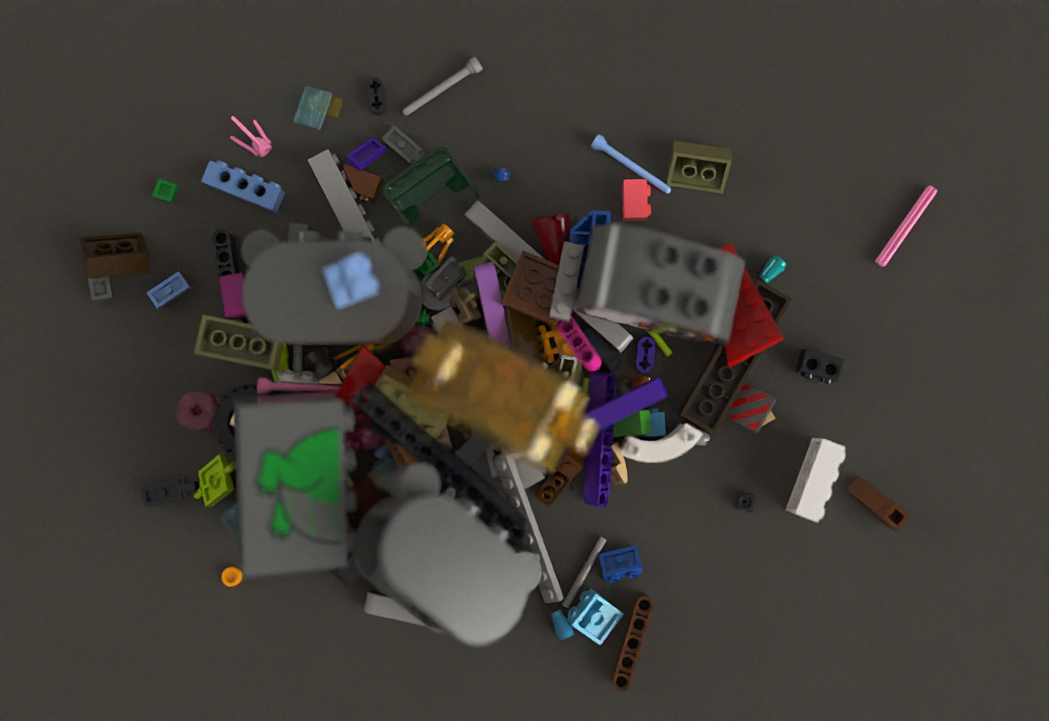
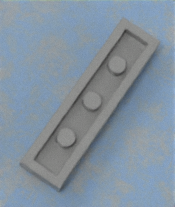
(566, 281)

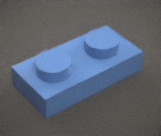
(169, 290)

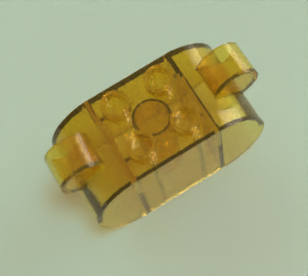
(500, 397)

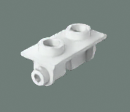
(289, 376)

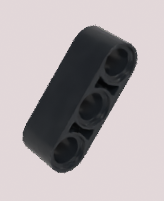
(609, 359)

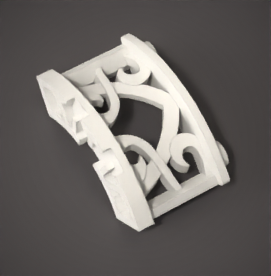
(663, 449)

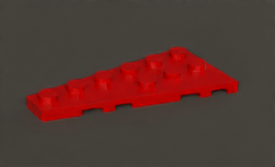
(752, 322)

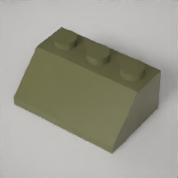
(699, 167)

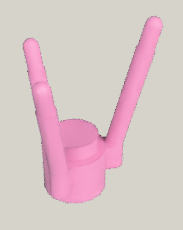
(261, 146)

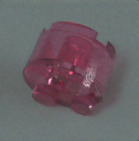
(188, 410)
(361, 437)

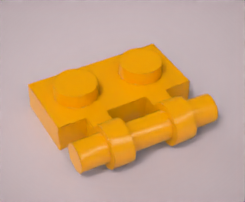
(561, 345)

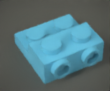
(594, 616)

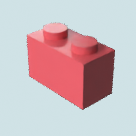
(635, 200)

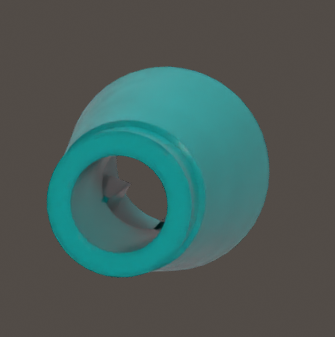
(772, 269)

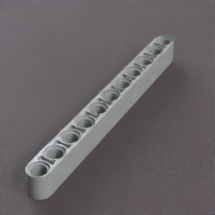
(500, 232)

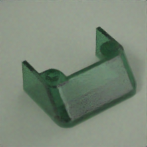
(423, 181)

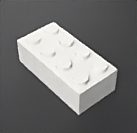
(816, 479)

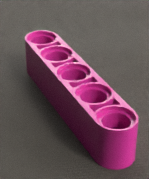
(575, 338)

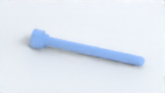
(600, 144)

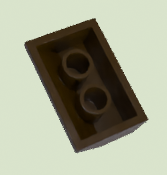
(114, 255)
(525, 336)

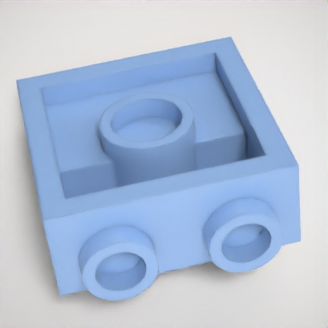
(351, 280)

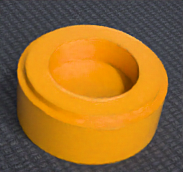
(231, 576)

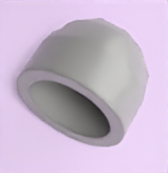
(704, 438)

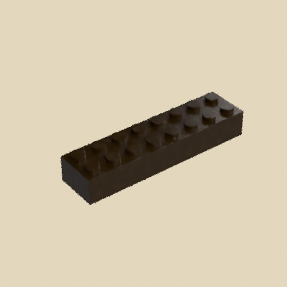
(718, 382)

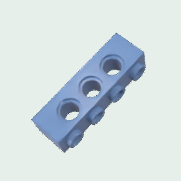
(217, 171)

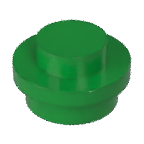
(424, 317)

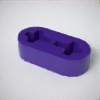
(649, 356)

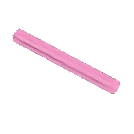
(906, 226)

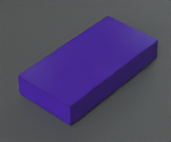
(365, 154)

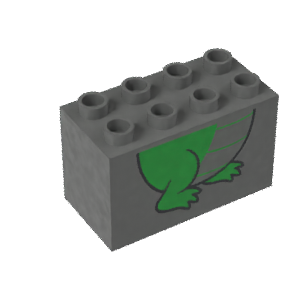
(293, 482)

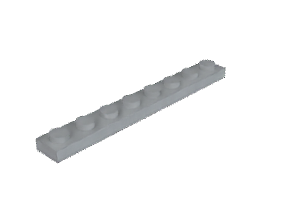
(532, 540)

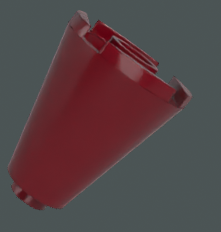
(552, 234)

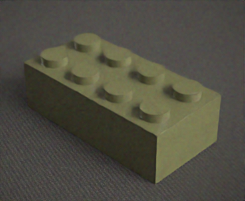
(237, 343)
(395, 386)

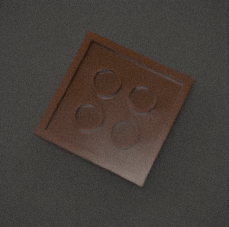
(532, 288)

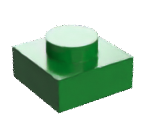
(165, 191)

